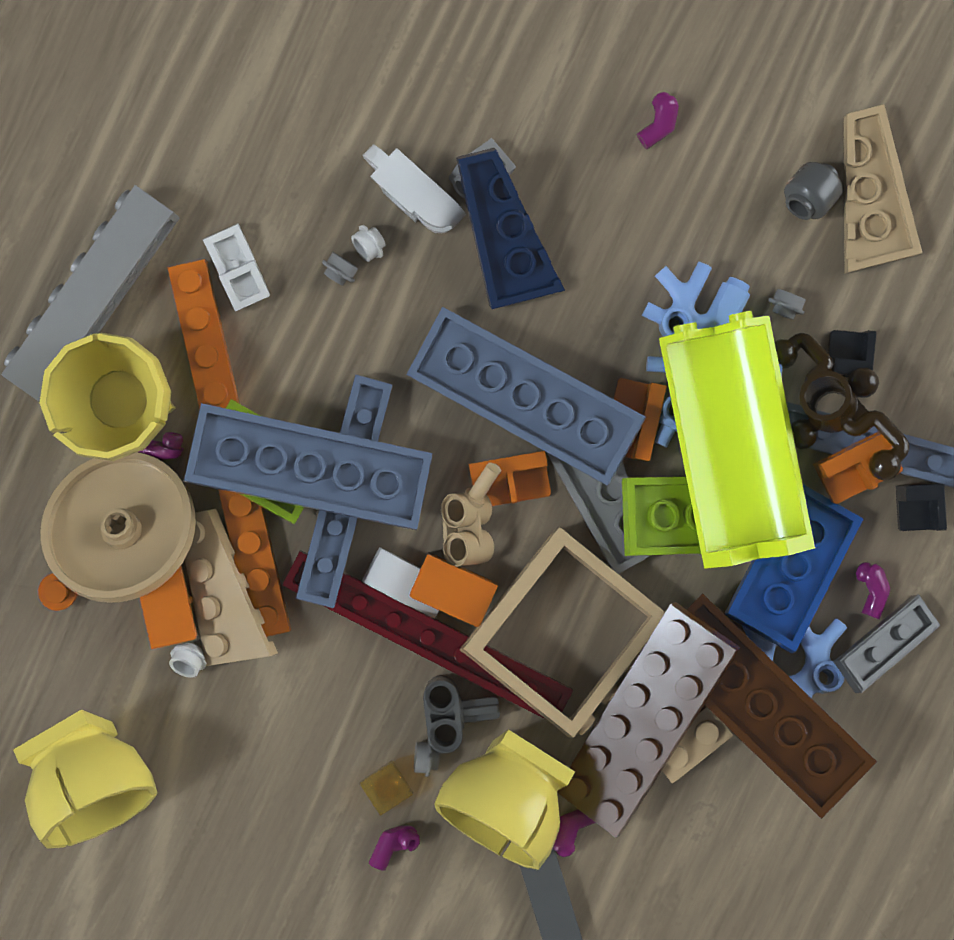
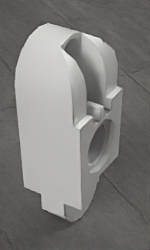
(413, 190)

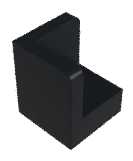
(851, 350)
(921, 507)

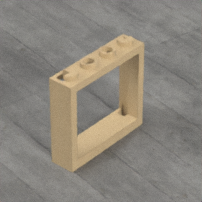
(606, 686)

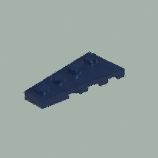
(506, 243)

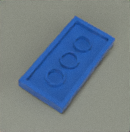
(786, 591)

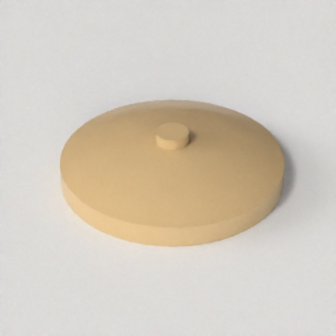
(118, 527)

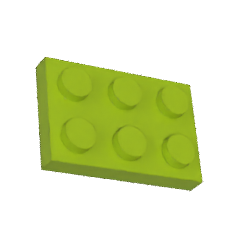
(658, 517)

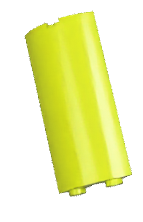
(736, 441)

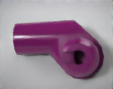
(664, 122)
(168, 449)
(877, 586)
(567, 834)
(393, 840)

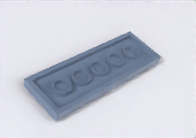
(526, 396)
(308, 467)

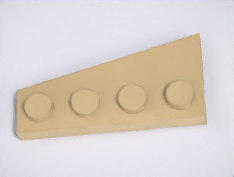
(876, 202)
(223, 610)

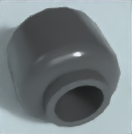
(813, 190)

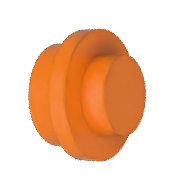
(55, 594)

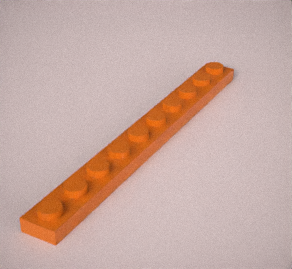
(216, 387)

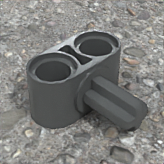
(454, 713)

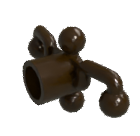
(852, 415)

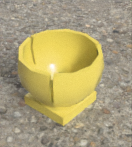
(105, 396)
(82, 780)
(507, 798)

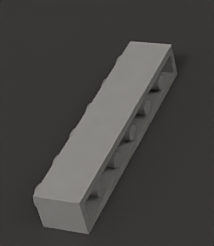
(94, 288)

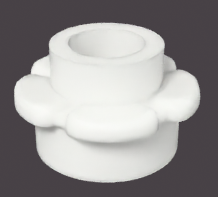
(368, 243)
(187, 660)

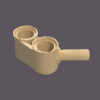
(462, 521)

